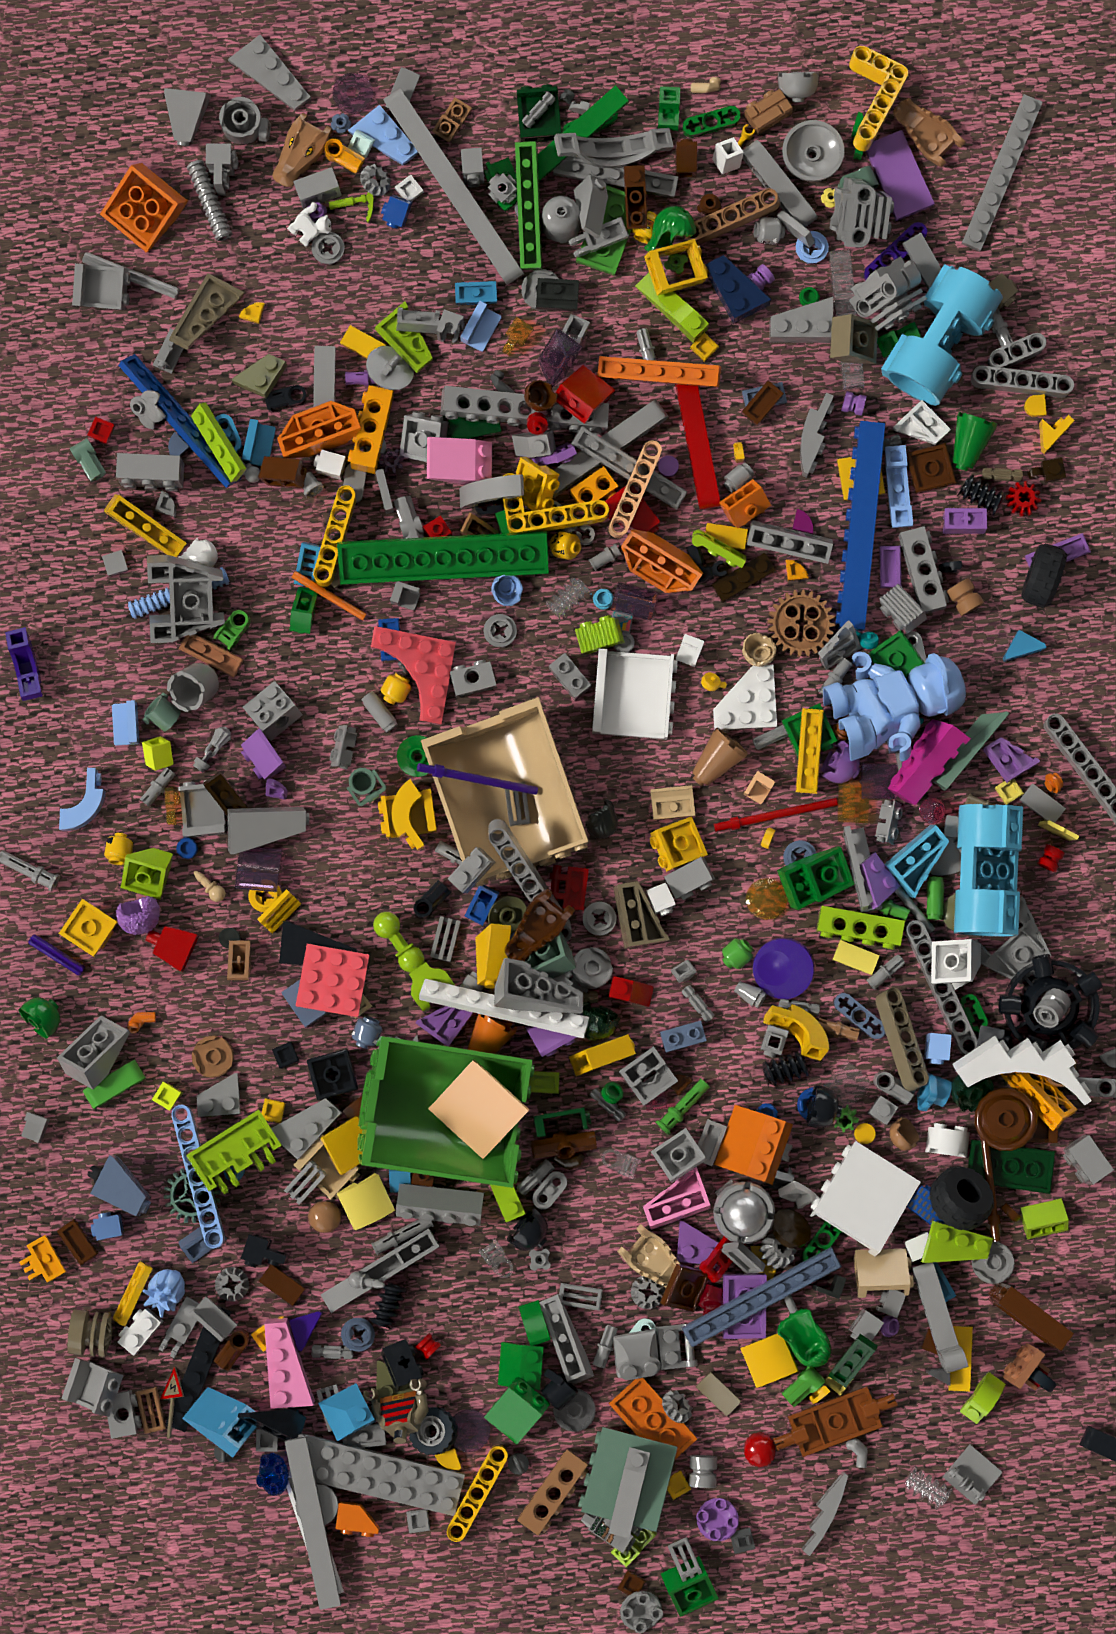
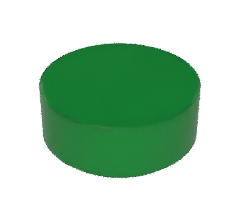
(612, 1092)

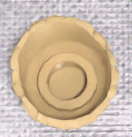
(759, 649)

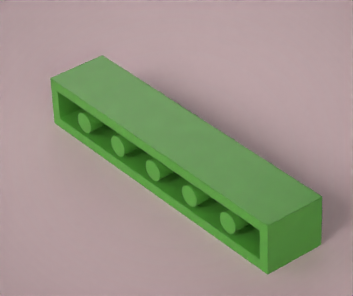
(528, 205)

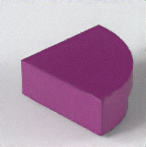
(802, 522)

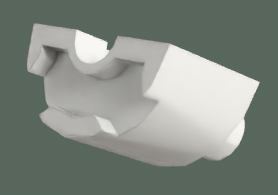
(947, 1141)

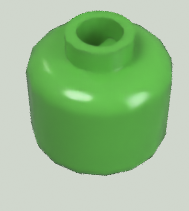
(737, 953)

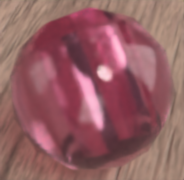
(932, 810)

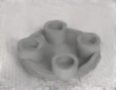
(641, 1611)

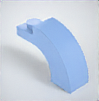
(88, 808)

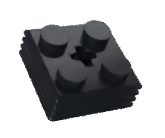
(321, 1066)

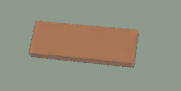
(211, 654)

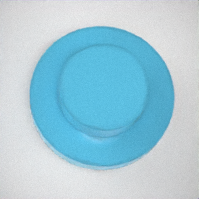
(603, 599)

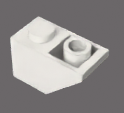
(661, 899)

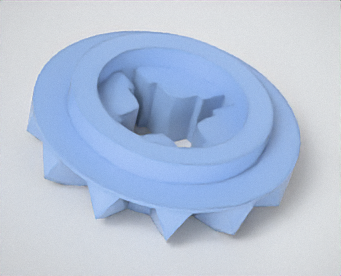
(817, 255)

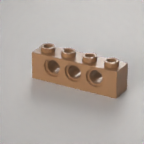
(567, 1461)

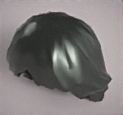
(603, 822)

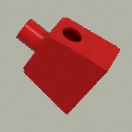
(173, 946)

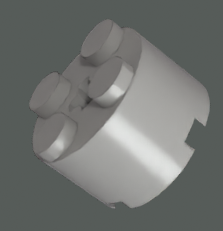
(232, 113)

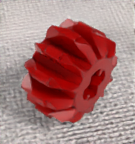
(1015, 499)

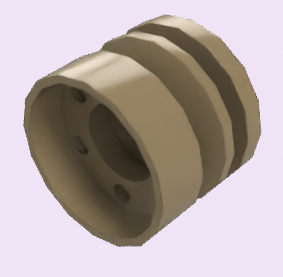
(89, 1333)

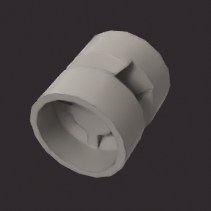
(1052, 1008)
(703, 1471)

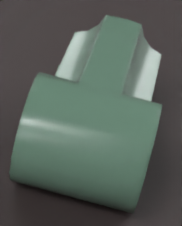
(86, 456)

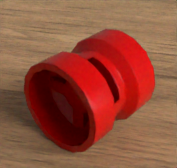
(1051, 858)

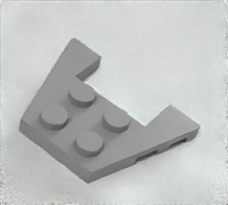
(1017, 950)

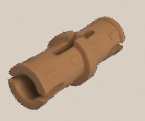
(839, 1029)

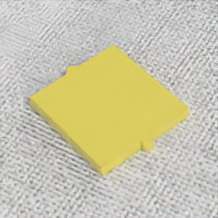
(1058, 830)

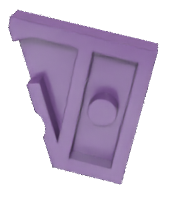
(563, 453)
(1009, 759)
(878, 879)
(693, 1244)

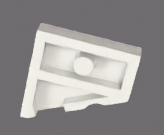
(922, 424)

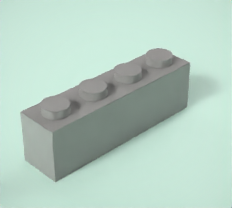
(439, 1204)

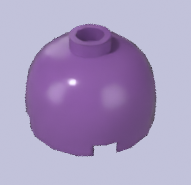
(838, 766)

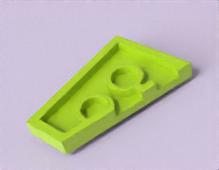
(407, 344)
(951, 1244)

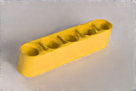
(334, 526)
(476, 1503)

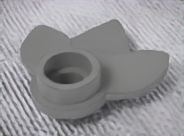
(147, 410)

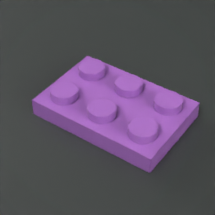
(734, 1286)

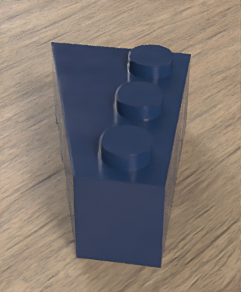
(735, 290)

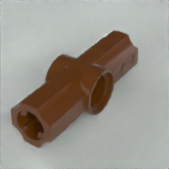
(563, 1144)

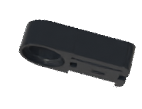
(282, 398)

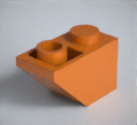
(355, 1518)

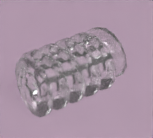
(568, 598)
(927, 1488)

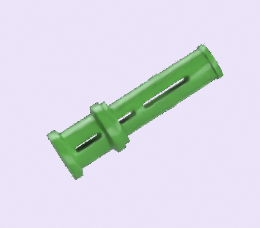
(676, 1113)

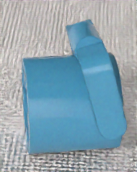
(934, 1092)

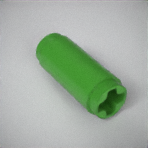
(935, 898)

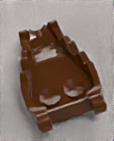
(539, 924)

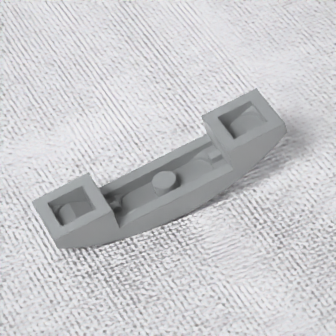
(491, 489)

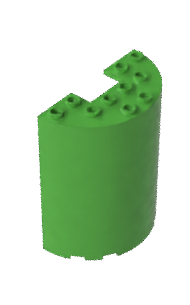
(408, 1137)

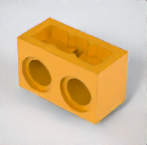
(590, 486)

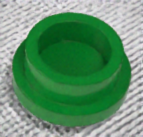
(808, 296)

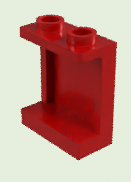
(583, 393)

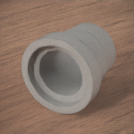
(312, 486)

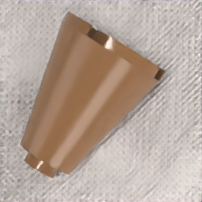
(717, 757)

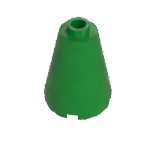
(971, 439)

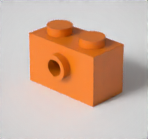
(745, 504)

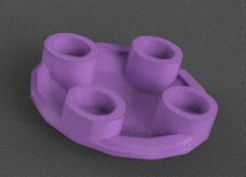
(717, 1519)

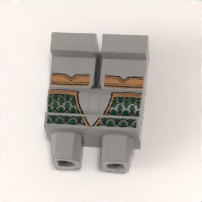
(600, 1527)

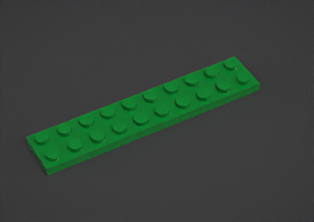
(443, 557)

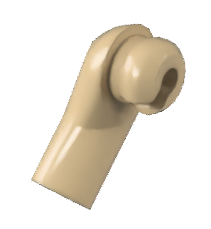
(713, 86)

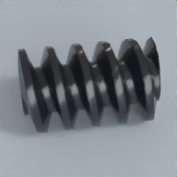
(981, 494)
(785, 1069)
(388, 1304)

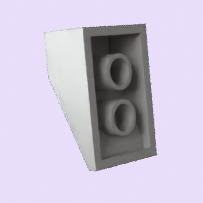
(94, 1052)

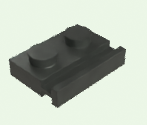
(557, 294)

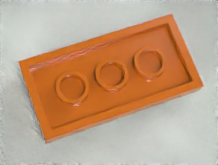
(644, 1414)

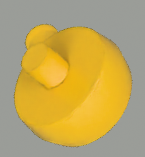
(712, 682)

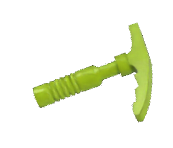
(351, 201)

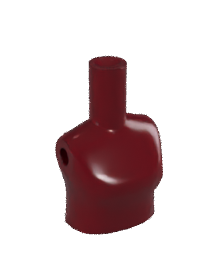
(711, 1298)

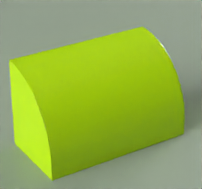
(1044, 1218)

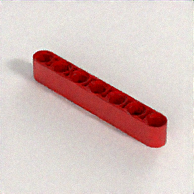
(698, 446)

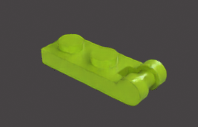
(717, 548)

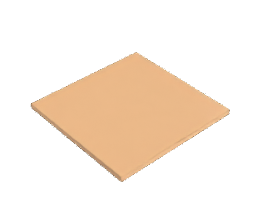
(478, 1109)

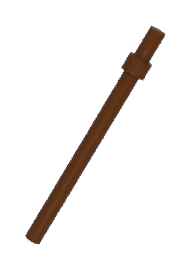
(994, 1218)

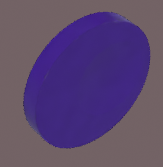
(783, 968)

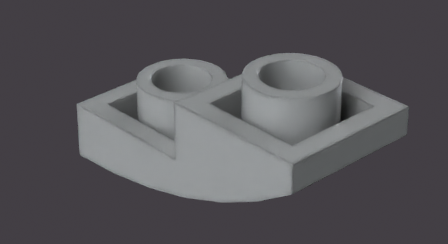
(406, 81)

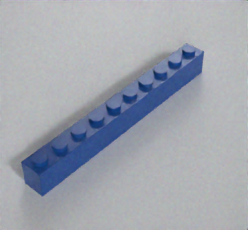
(861, 524)

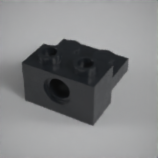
(258, 1250)

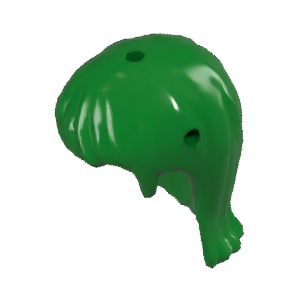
(669, 224)
(806, 1338)

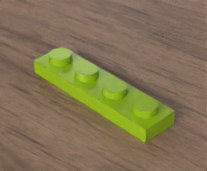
(218, 442)

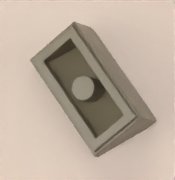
(718, 1393)

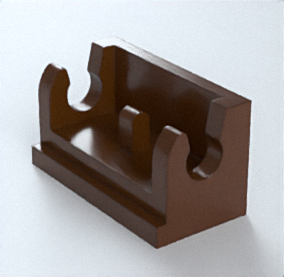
(283, 472)

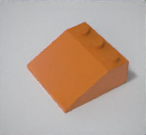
(143, 206)
(753, 1144)

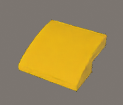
(769, 1360)

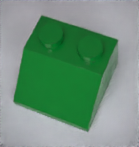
(521, 1362)
(691, 1593)

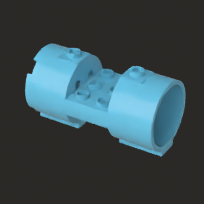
(925, 364)
(989, 870)

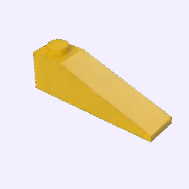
(144, 526)

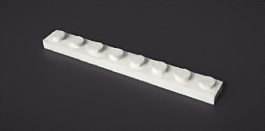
(483, 1004)

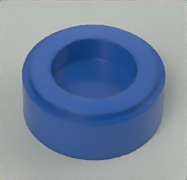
(187, 848)
(767, 1109)

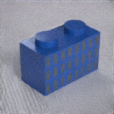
(921, 1205)

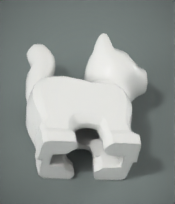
(310, 229)

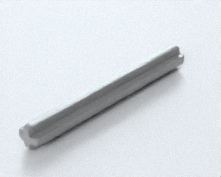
(136, 277)

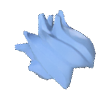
(165, 1290)

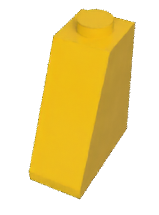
(490, 953)
(602, 1055)

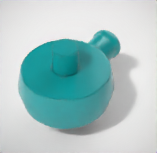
(868, 640)

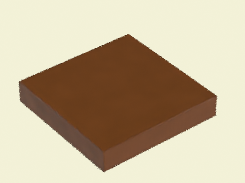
(930, 468)
(684, 1288)

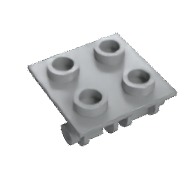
(972, 1474)

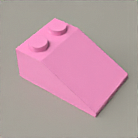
(458, 460)

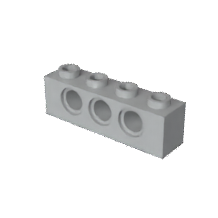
(922, 538)
(790, 542)

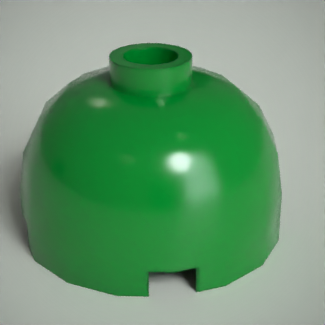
(41, 1015)

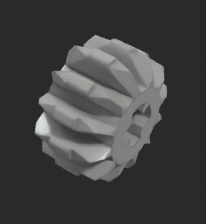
(776, 1253)

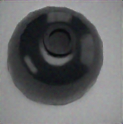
(823, 1108)
(529, 1231)

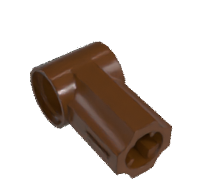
(231, 1350)

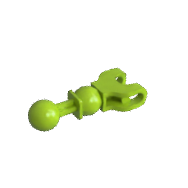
(409, 957)

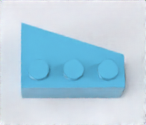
(917, 858)

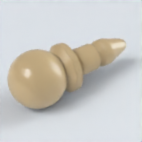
(216, 892)

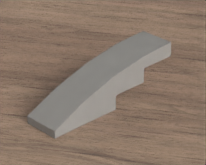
(324, 374)
(828, 1504)

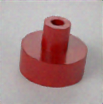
(537, 423)

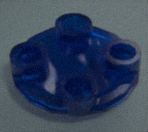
(273, 1474)

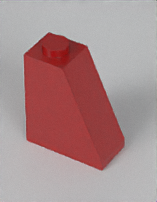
(644, 517)

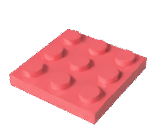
(332, 980)

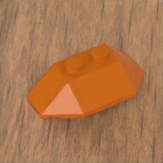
(318, 430)
(660, 562)

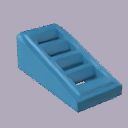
(309, 546)

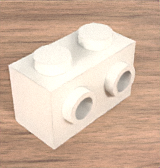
(142, 1329)

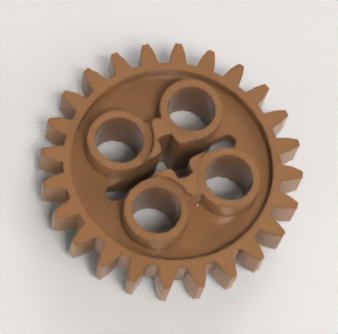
(819, 625)

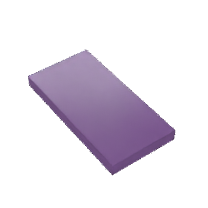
(899, 175)

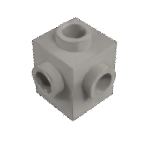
(507, 195)

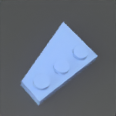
(387, 135)

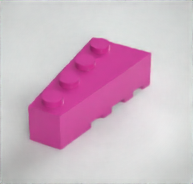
(927, 760)

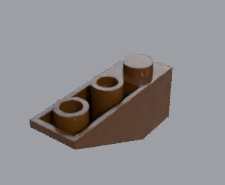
(635, 197)

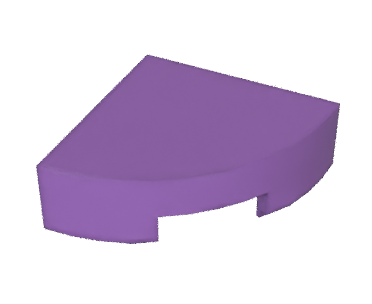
(275, 789)

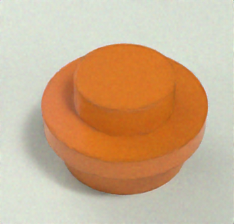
(1053, 782)

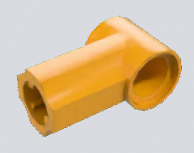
(345, 157)

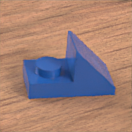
(481, 904)

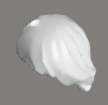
(201, 552)

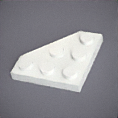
(749, 703)

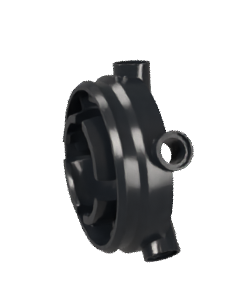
(1042, 969)

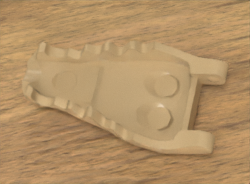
(650, 1257)

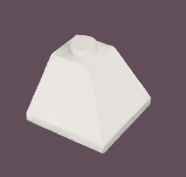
(955, 961)

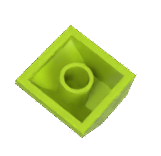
(147, 872)

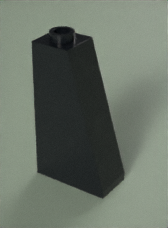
(295, 940)

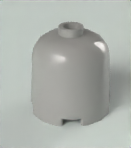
(560, 227)
(193, 686)

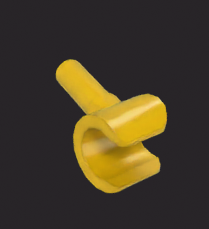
(745, 136)

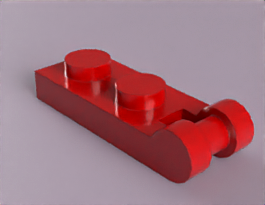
(719, 1258)

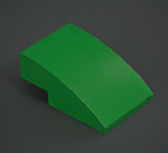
(815, 877)

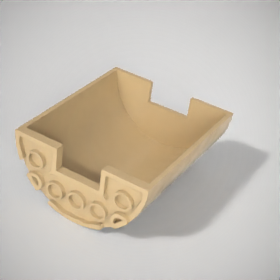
(514, 749)

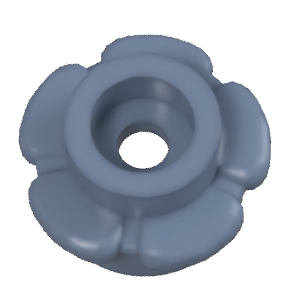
(340, 128)

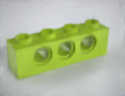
(893, 927)

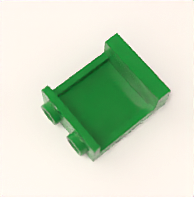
(517, 1410)

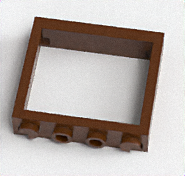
(1030, 1316)

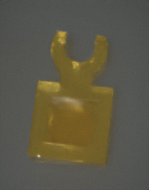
(171, 800)

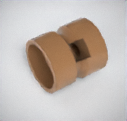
(965, 597)

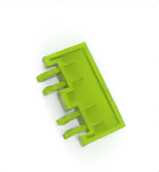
(232, 1149)

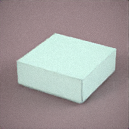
(361, 143)

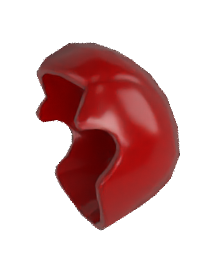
(759, 1449)

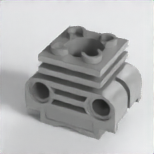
(861, 213)
(887, 291)

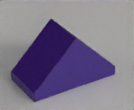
(303, 1327)

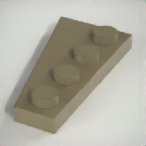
(205, 309)

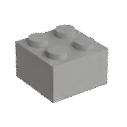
(1087, 1160)

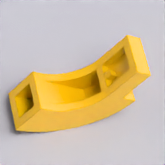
(401, 809)
(803, 1026)

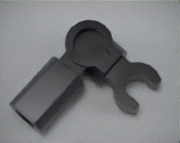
(708, 572)

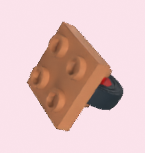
(1025, 1367)

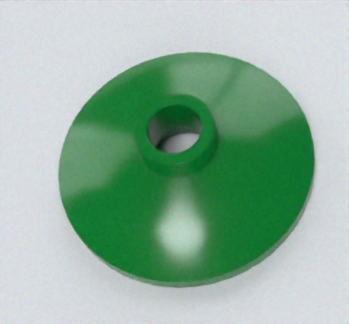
(406, 753)

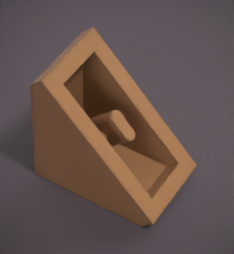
(476, 526)
(239, 960)

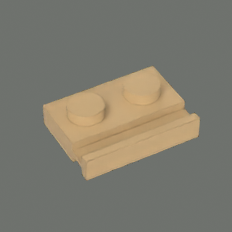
(672, 802)

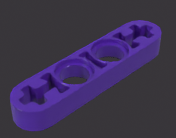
(892, 250)

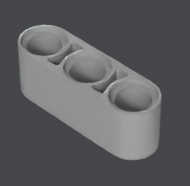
(1023, 345)

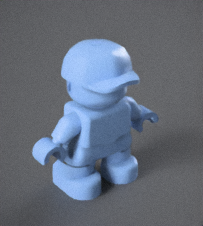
(891, 703)

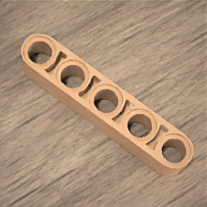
(635, 479)

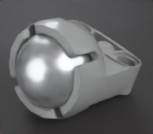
(743, 1212)

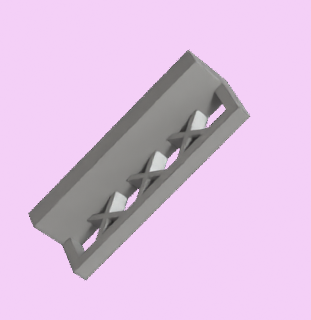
(858, 852)

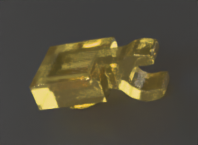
(517, 334)

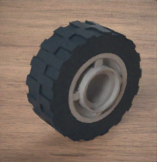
(445, 1433)

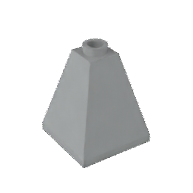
(185, 113)

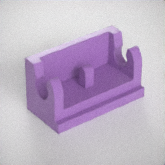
(965, 521)

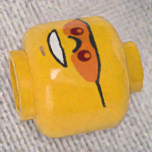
(644, 235)

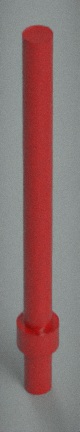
(735, 822)

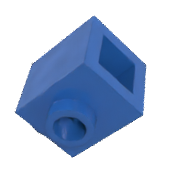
(396, 211)

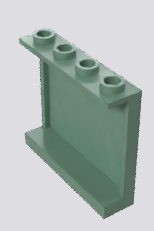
(608, 1471)

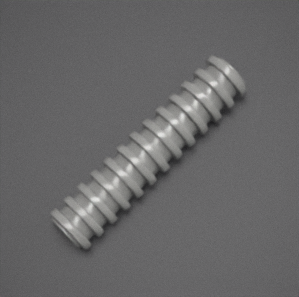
(209, 200)

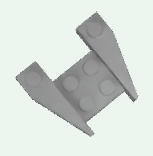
(189, 597)

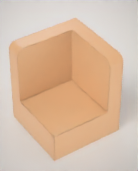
(759, 787)

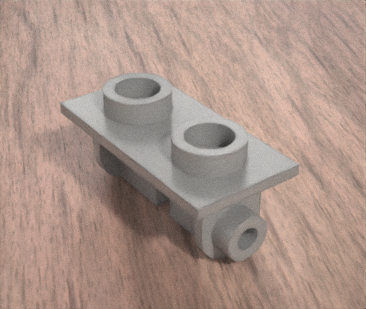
(168, 355)
(339, 754)
(891, 813)

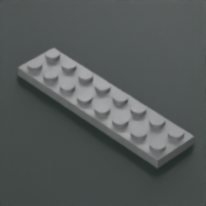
(384, 1475)

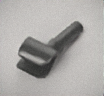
(567, 96)

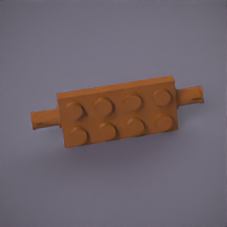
(834, 1421)

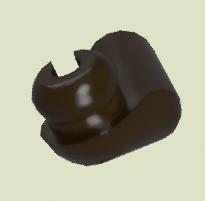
(572, 1162)

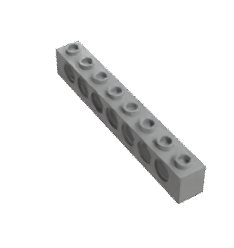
(514, 417)

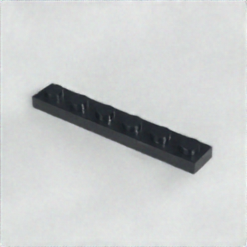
(195, 1375)

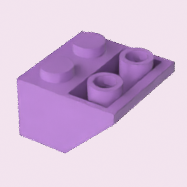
(548, 1041)

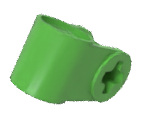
(232, 630)

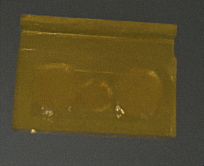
(850, 803)

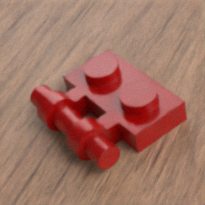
(575, 886)

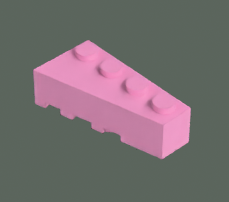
(285, 1369)

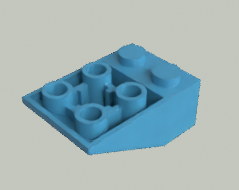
(217, 1420)

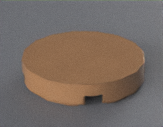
(214, 1062)

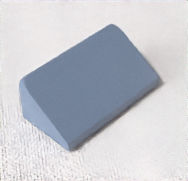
(194, 1245)

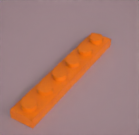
(659, 371)

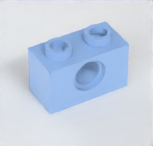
(937, 1048)

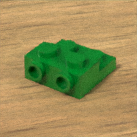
(792, 726)

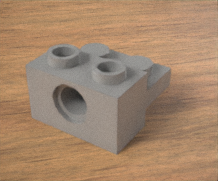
(221, 163)
(272, 710)
(642, 1068)

